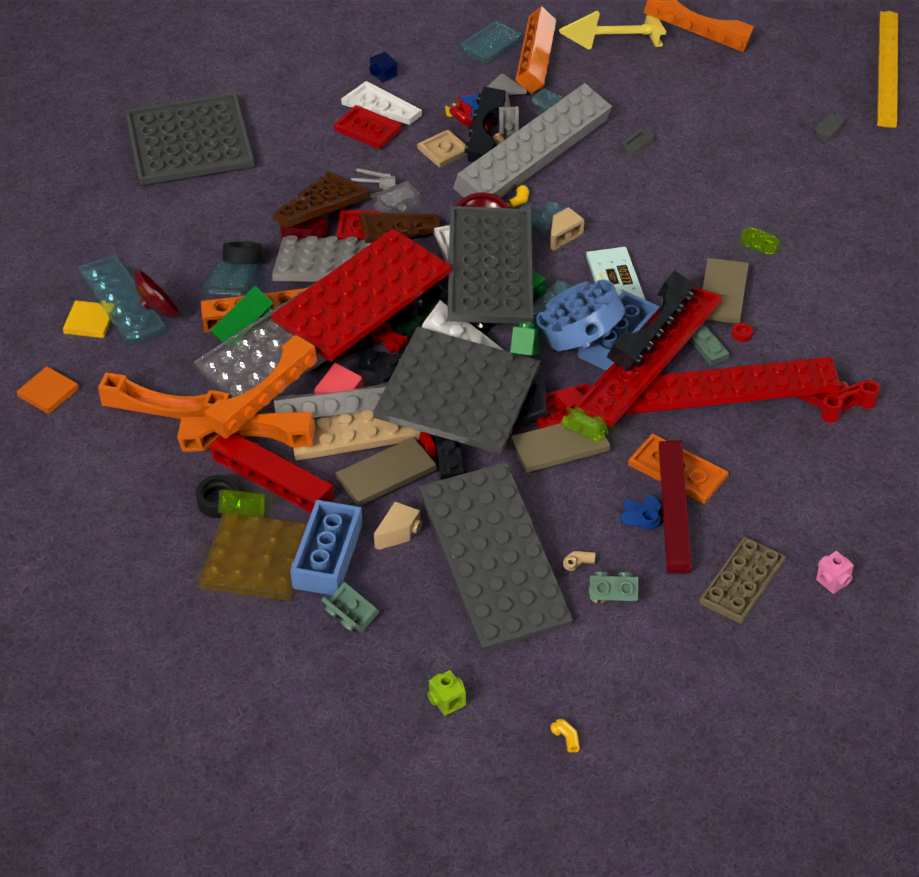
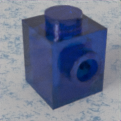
(383, 67)

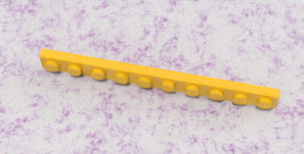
(887, 69)

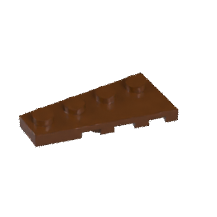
(410, 225)

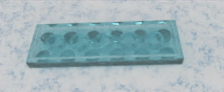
(120, 300)

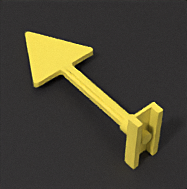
(586, 28)

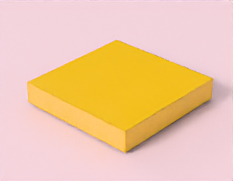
(87, 320)

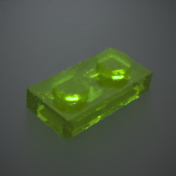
(241, 503)

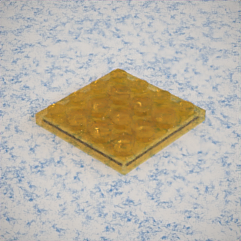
(252, 557)

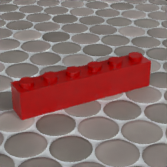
(271, 471)

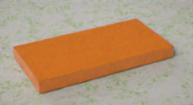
(701, 476)

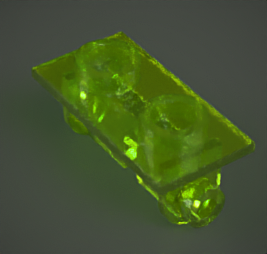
(592, 426)

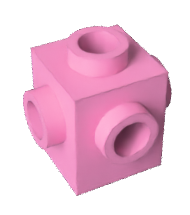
(834, 572)

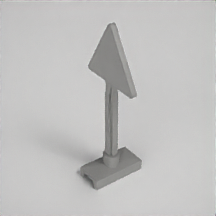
(508, 115)

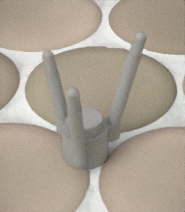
(385, 180)

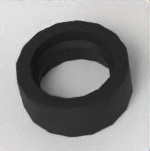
(241, 252)
(209, 485)

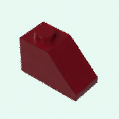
(313, 227)

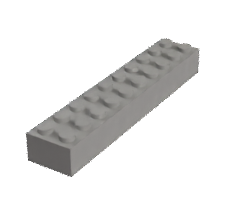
(534, 144)

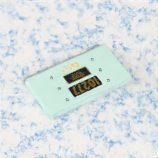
(615, 267)

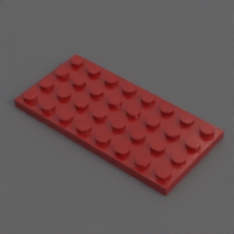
(361, 294)

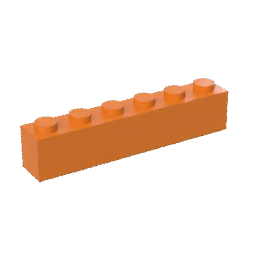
(536, 50)

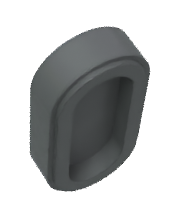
(829, 127)
(638, 142)

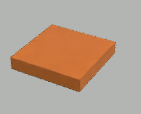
(47, 390)

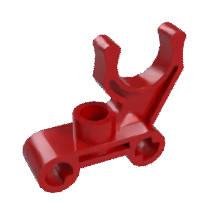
(831, 404)

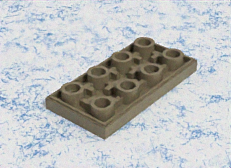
(728, 280)
(554, 446)
(386, 471)
(742, 580)

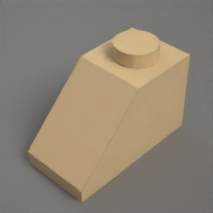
(565, 228)
(397, 526)

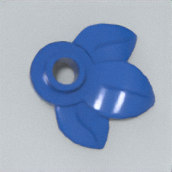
(641, 514)

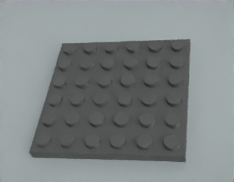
(188, 138)
(457, 390)

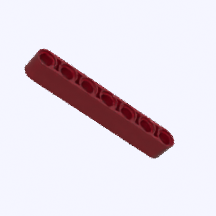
(674, 507)

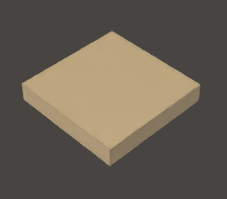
(442, 148)

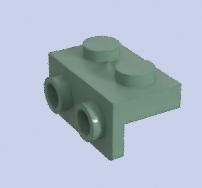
(613, 588)
(351, 607)

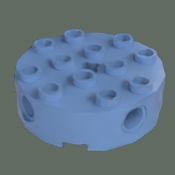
(580, 315)

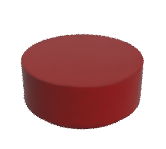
(742, 332)

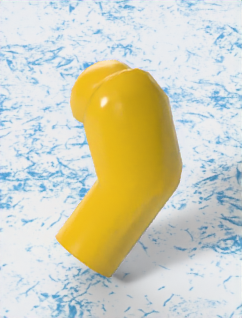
(521, 197)
(563, 727)

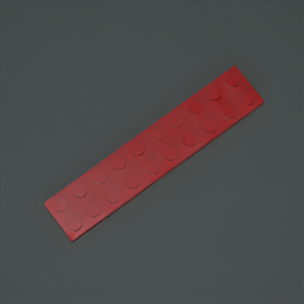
(738, 385)
(620, 389)

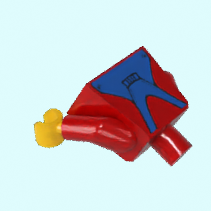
(464, 111)

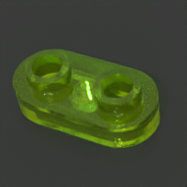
(759, 240)

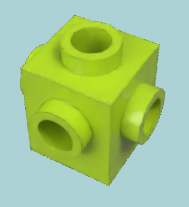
(447, 692)

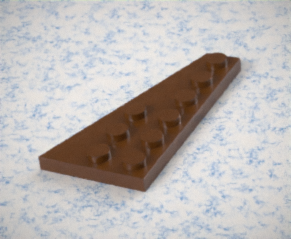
(321, 198)

